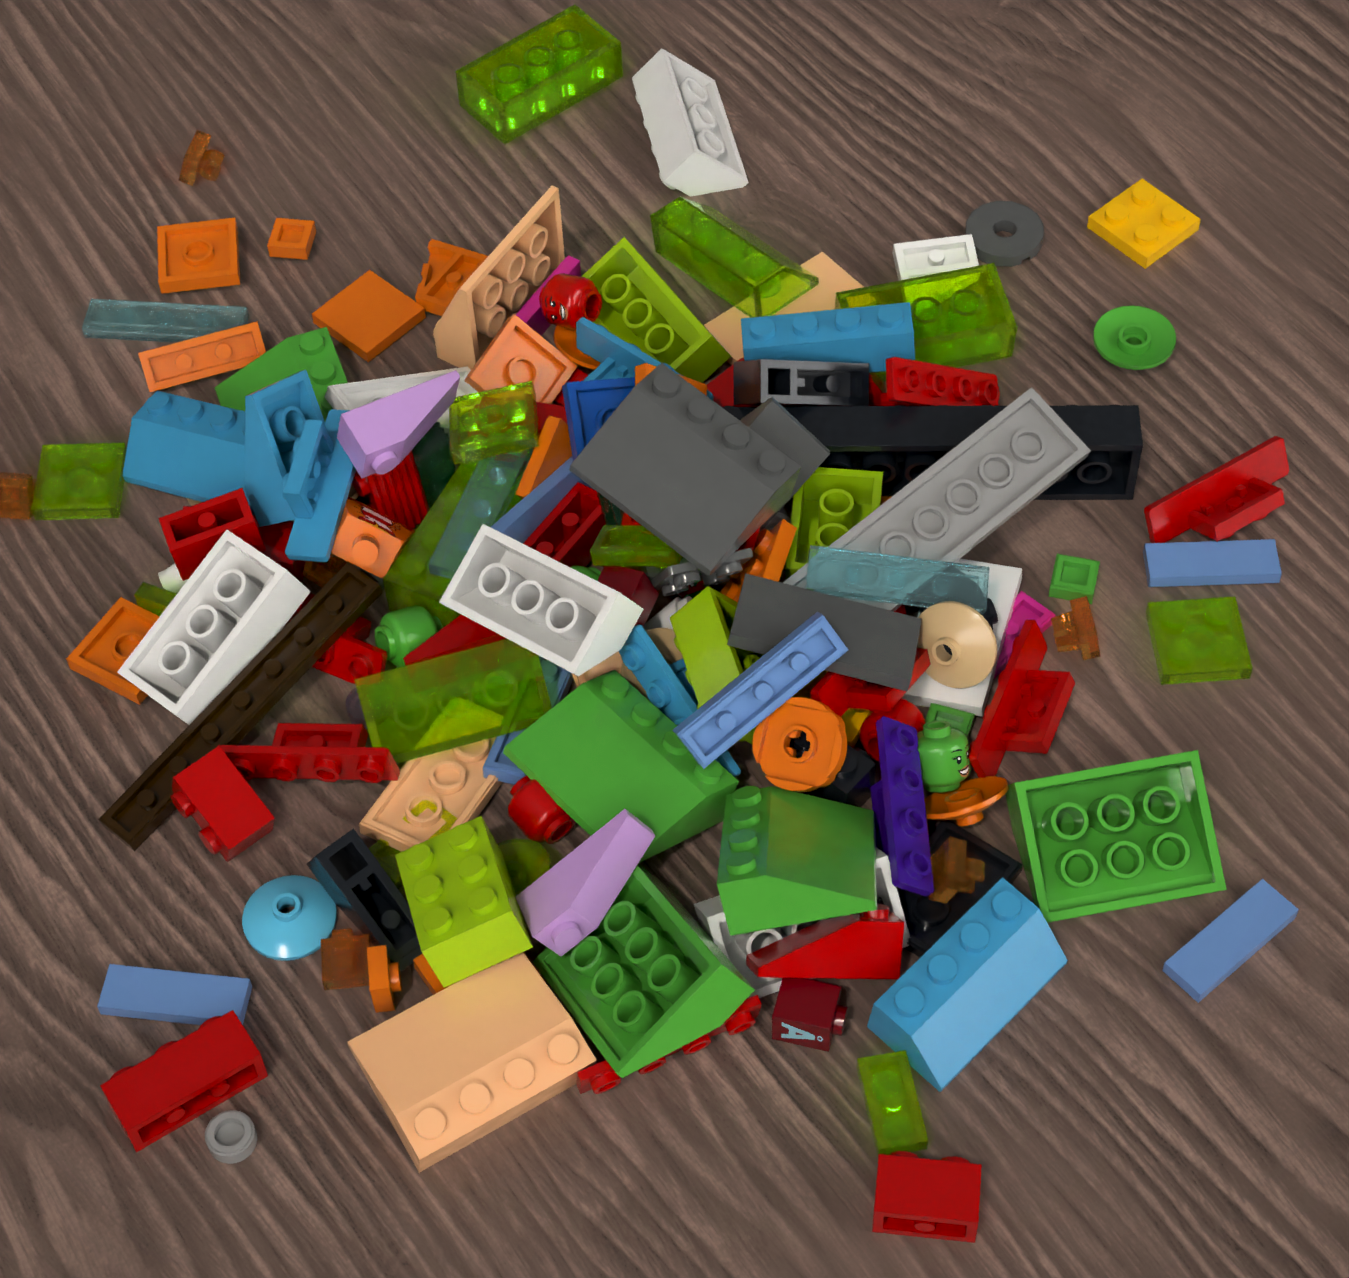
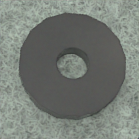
(1006, 216)

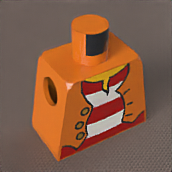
(369, 538)

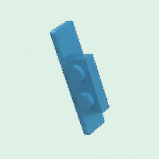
(614, 354)
(317, 489)
(665, 683)

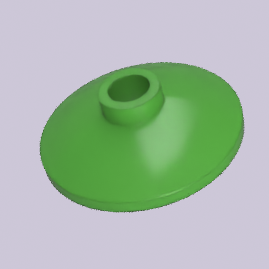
(1134, 337)

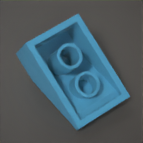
(272, 424)

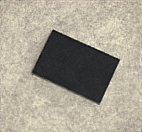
(931, 919)

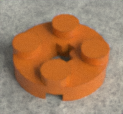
(818, 764)

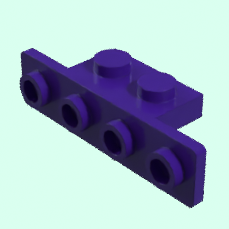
(901, 808)

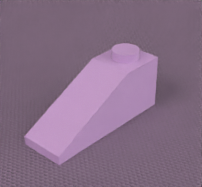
(388, 429)
(582, 886)

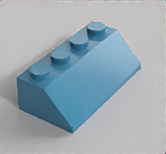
(833, 335)
(186, 448)
(968, 985)

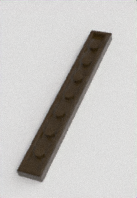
(244, 700)

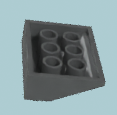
(686, 469)

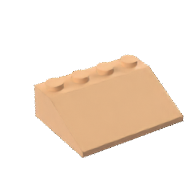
(502, 283)
(471, 1059)

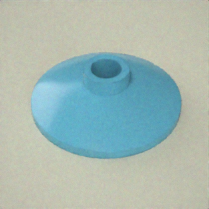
(292, 933)

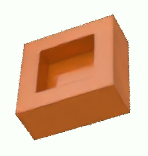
(291, 238)
(383, 978)

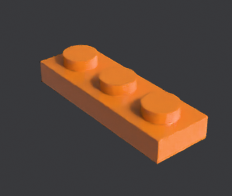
(201, 356)

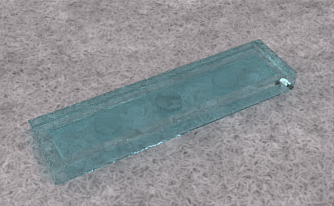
(158, 320)
(481, 503)
(895, 578)

